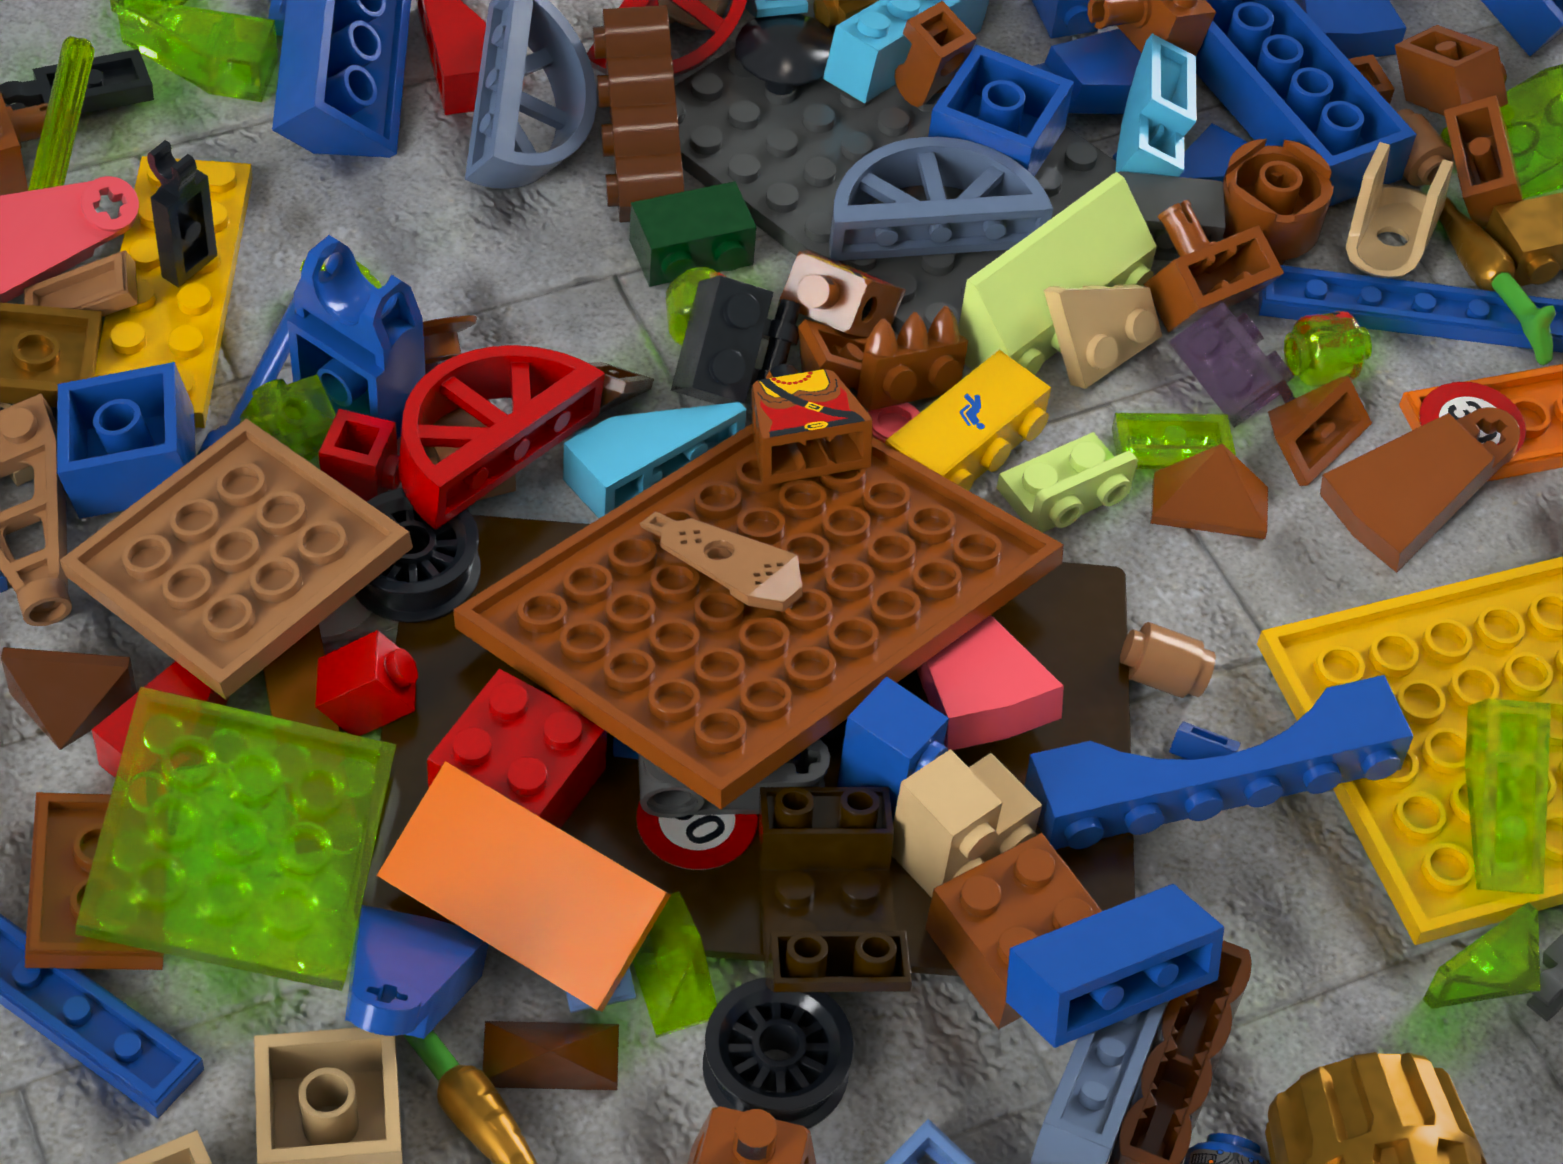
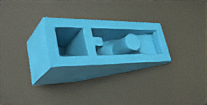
(637, 450)

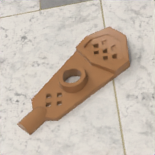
(752, 570)

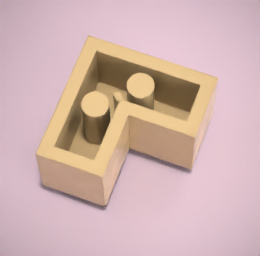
(959, 818)

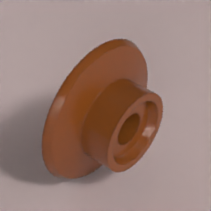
(442, 339)

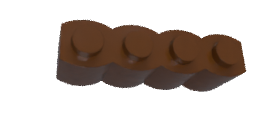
(641, 106)
(1182, 1066)

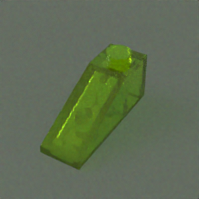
(207, 47)
(1508, 793)

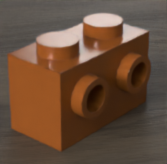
(1449, 69)

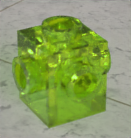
(292, 413)

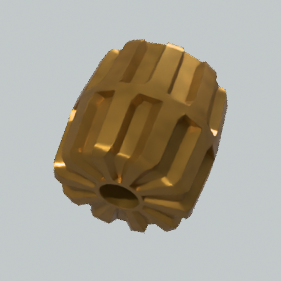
(1372, 1113)

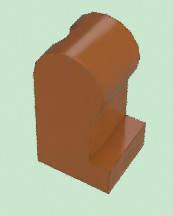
(936, 53)

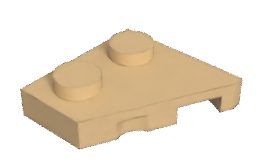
(1101, 327)

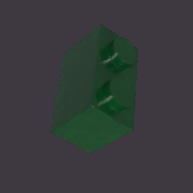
(691, 231)

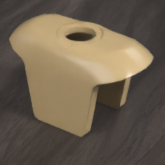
(1394, 210)

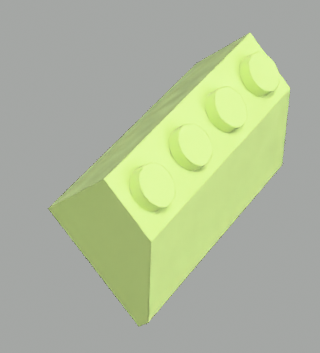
(1087, 244)

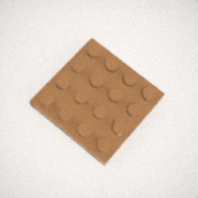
(236, 557)

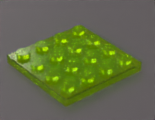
(237, 840)

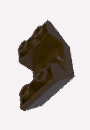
(829, 891)

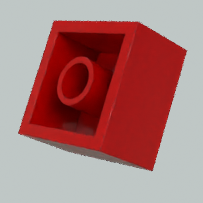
(525, 748)

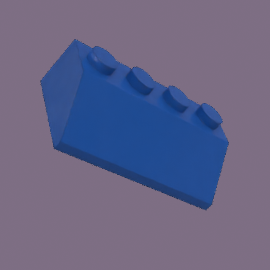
(342, 75)

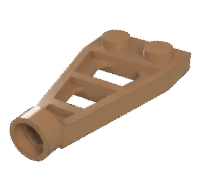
(38, 579)

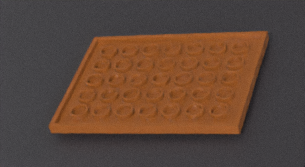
(736, 690)

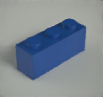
(1113, 964)

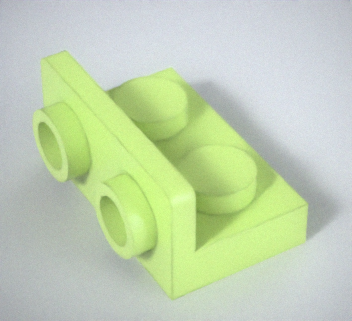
(1067, 483)

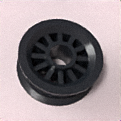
(432, 575)
(818, 1053)

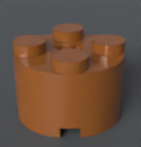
(1280, 191)

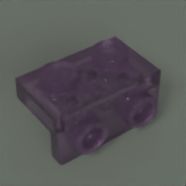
(1230, 364)

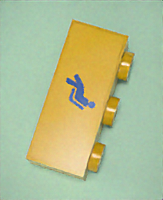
(977, 421)

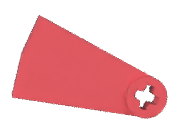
(57, 229)
(989, 687)

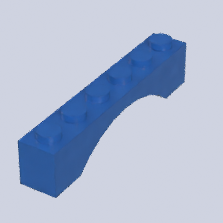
(1104, 792)

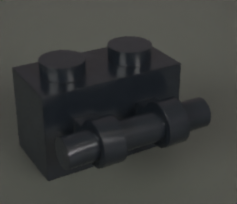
(726, 338)

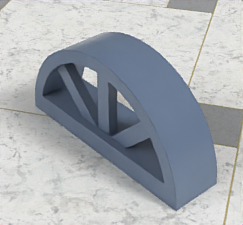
(498, 146)
(992, 214)
(1096, 1091)

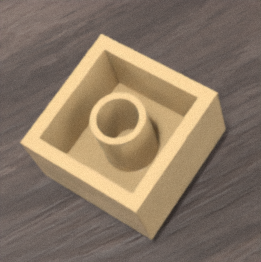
(327, 1098)

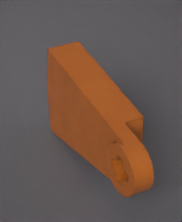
(1418, 481)

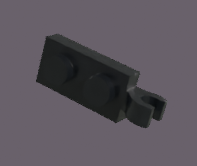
(112, 83)
(181, 215)

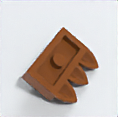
(914, 364)

